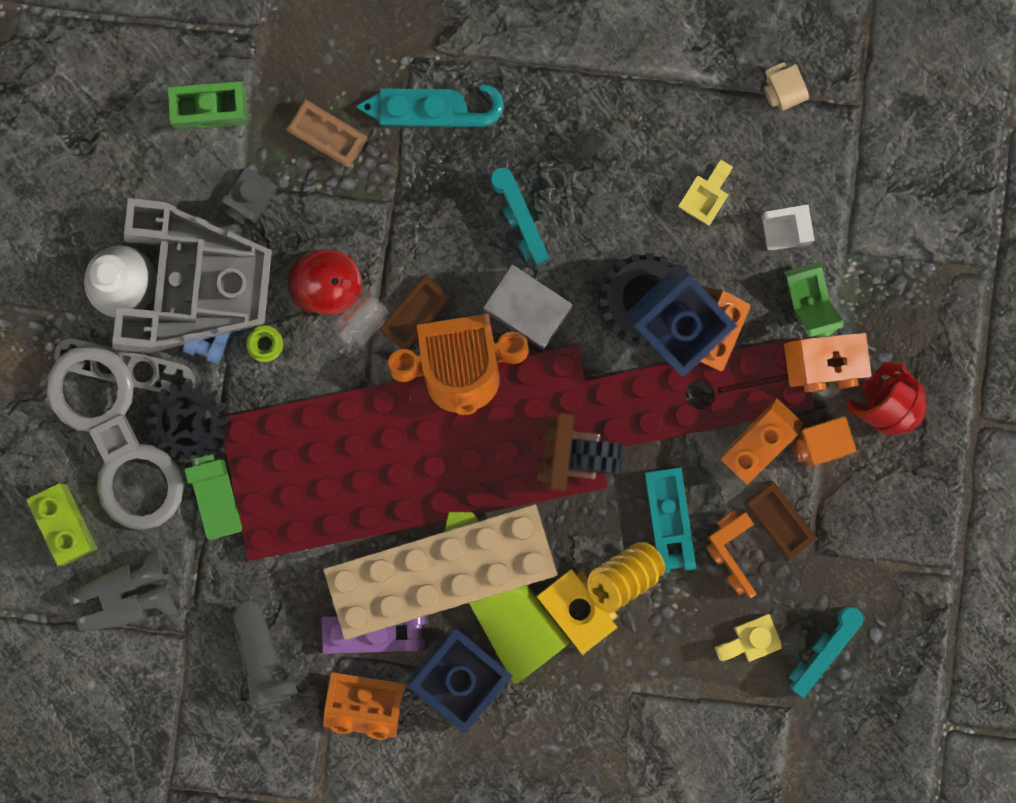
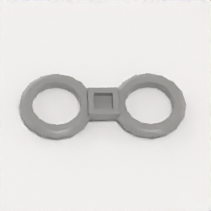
(114, 437)

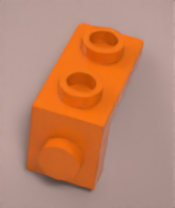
(729, 528)

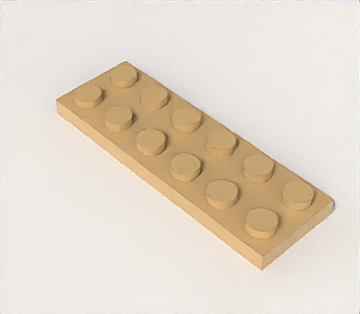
(440, 572)

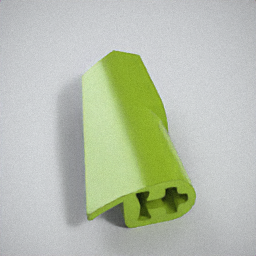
(515, 622)

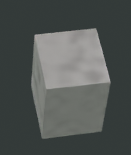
(527, 307)

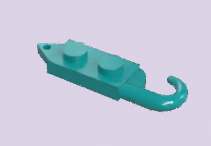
(429, 108)

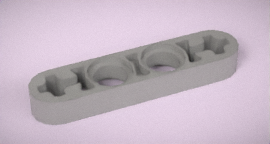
(131, 360)

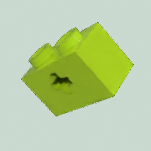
(61, 524)

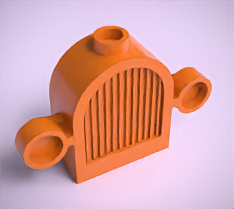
(459, 361)

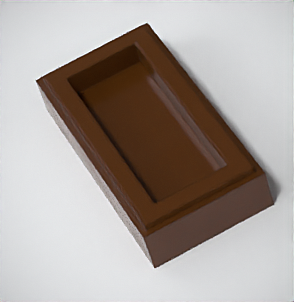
(418, 307)
(780, 521)

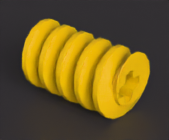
(625, 576)

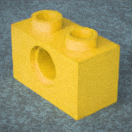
(583, 632)

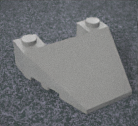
(204, 285)

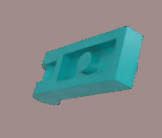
(518, 215)
(670, 517)
(826, 650)

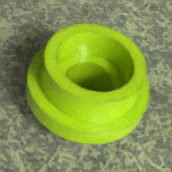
(253, 343)

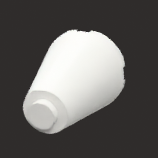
(121, 279)

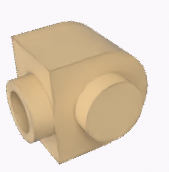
(785, 86)

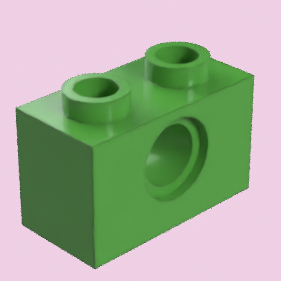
(208, 105)

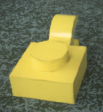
(705, 197)
(754, 638)

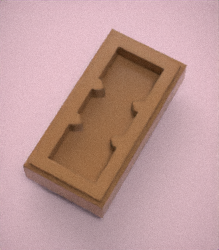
(327, 133)

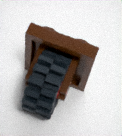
(574, 454)

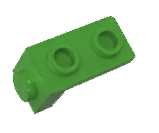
(811, 300)
(214, 497)

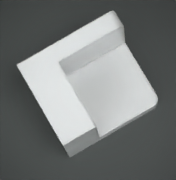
(787, 228)

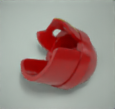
(311, 282)
(895, 404)

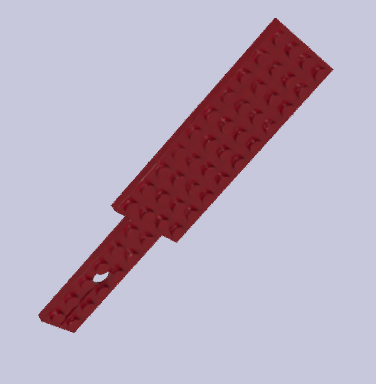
(401, 462)

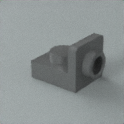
(248, 197)

